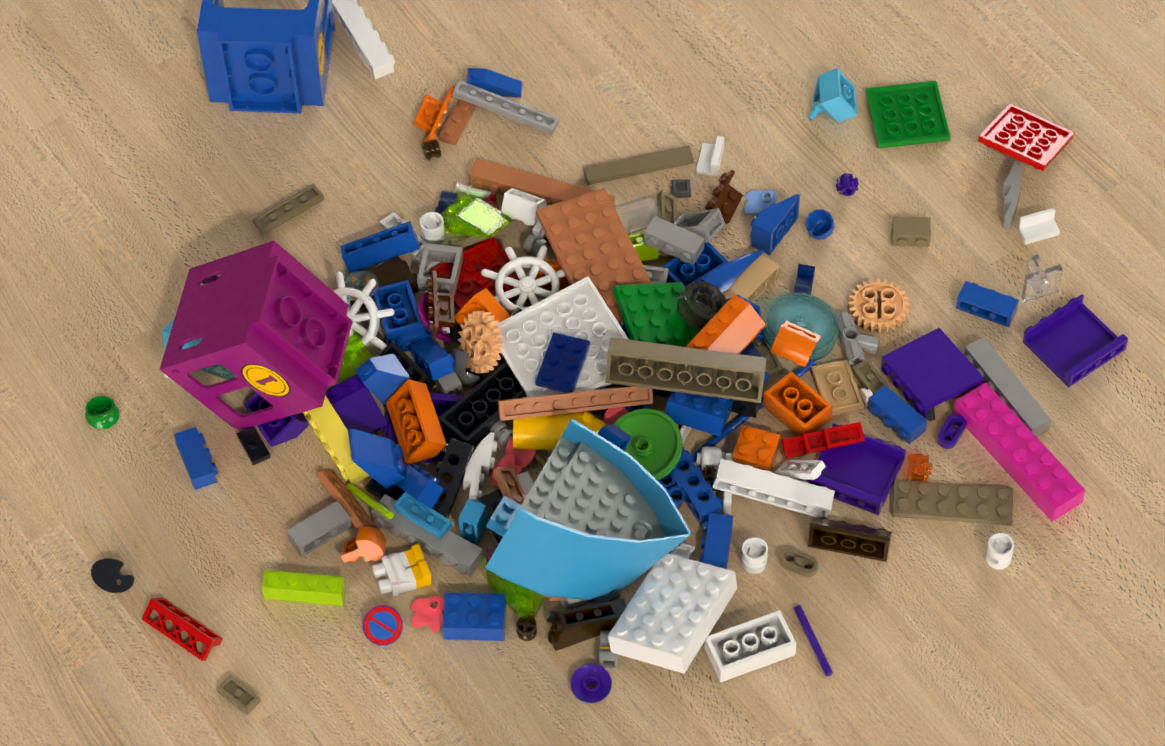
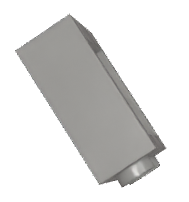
(702, 223)
(445, 254)

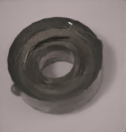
(699, 303)

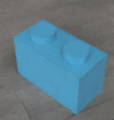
(473, 521)

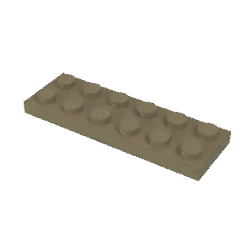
(953, 502)

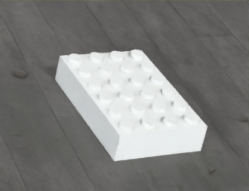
(673, 612)

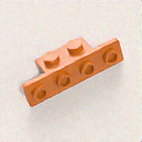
(430, 113)

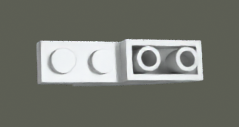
(479, 466)

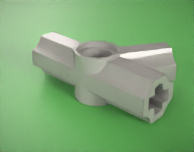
(853, 341)

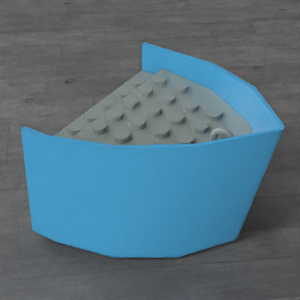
(586, 522)

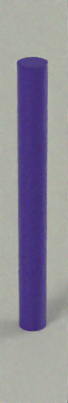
(813, 641)

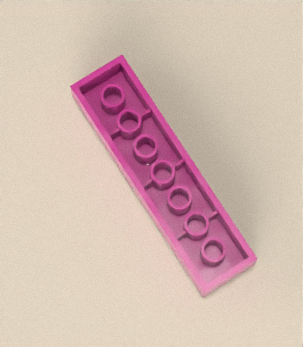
(1019, 452)

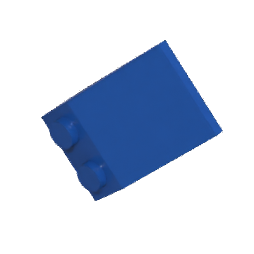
(774, 223)
(377, 457)

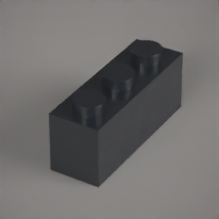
(411, 367)

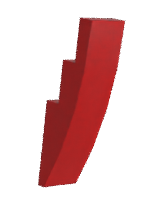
(822, 440)

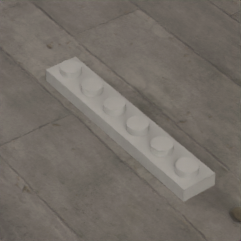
(505, 107)

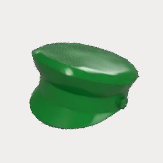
(101, 412)

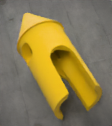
(546, 431)

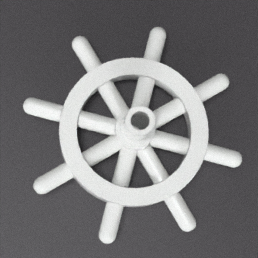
(527, 286)
(373, 314)

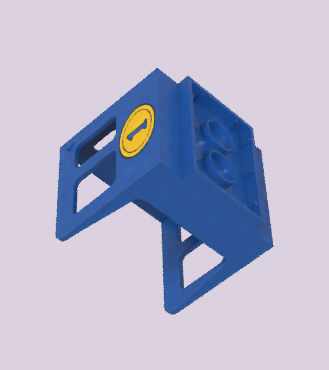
(266, 55)

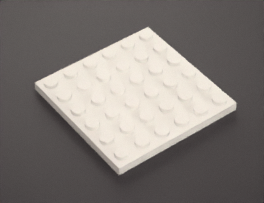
(571, 312)

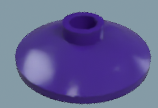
(589, 675)

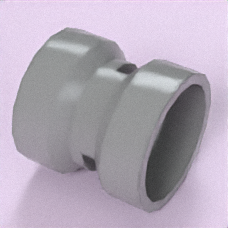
(533, 244)
(501, 433)

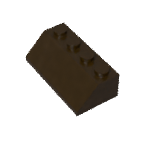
(849, 538)

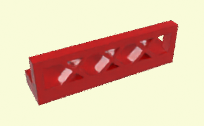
(184, 621)

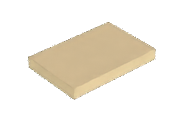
(837, 386)

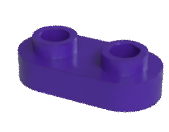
(950, 433)

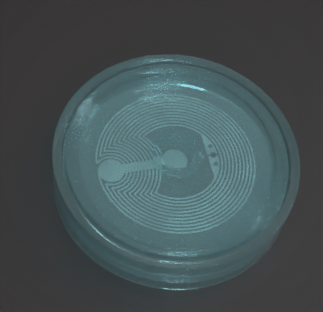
(806, 312)

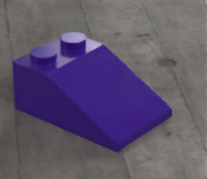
(356, 406)

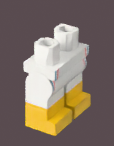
(402, 571)

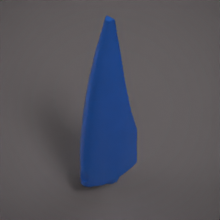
(727, 273)

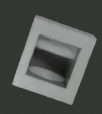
(605, 652)

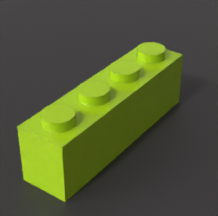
(303, 587)

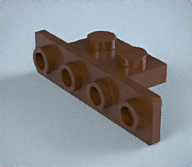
(725, 197)
(441, 307)

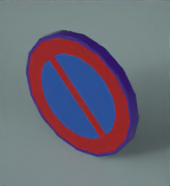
(382, 625)

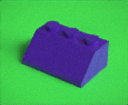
(277, 430)

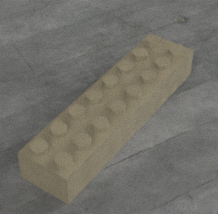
(685, 370)

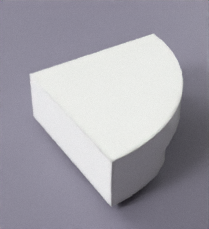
(865, 395)

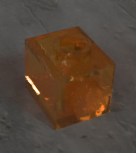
(919, 467)

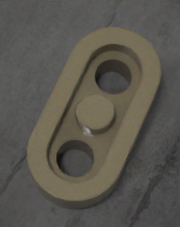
(799, 562)

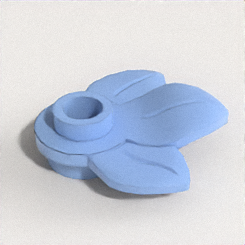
(756, 201)

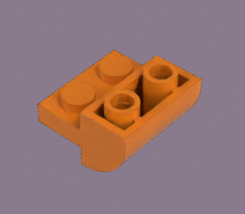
(795, 343)
(368, 543)

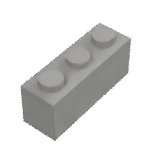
(674, 240)
(319, 528)

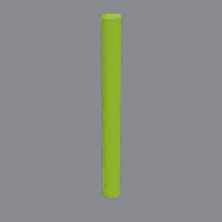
(370, 501)

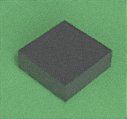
(681, 188)

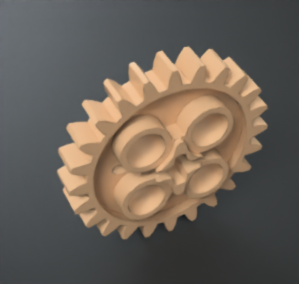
(891, 301)
(481, 340)

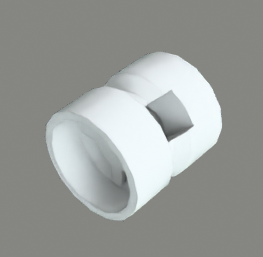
(432, 228)
(999, 551)
(754, 555)

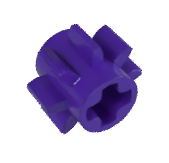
(847, 184)

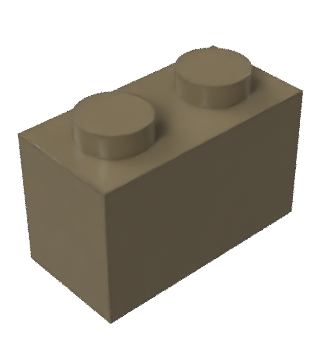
(911, 231)

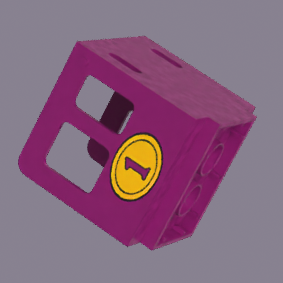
(266, 326)

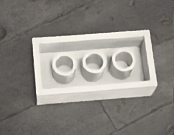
(750, 646)

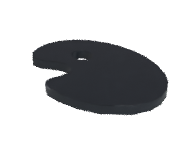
(107, 572)

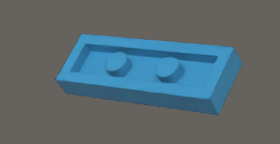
(422, 516)

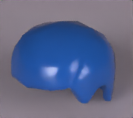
(820, 224)

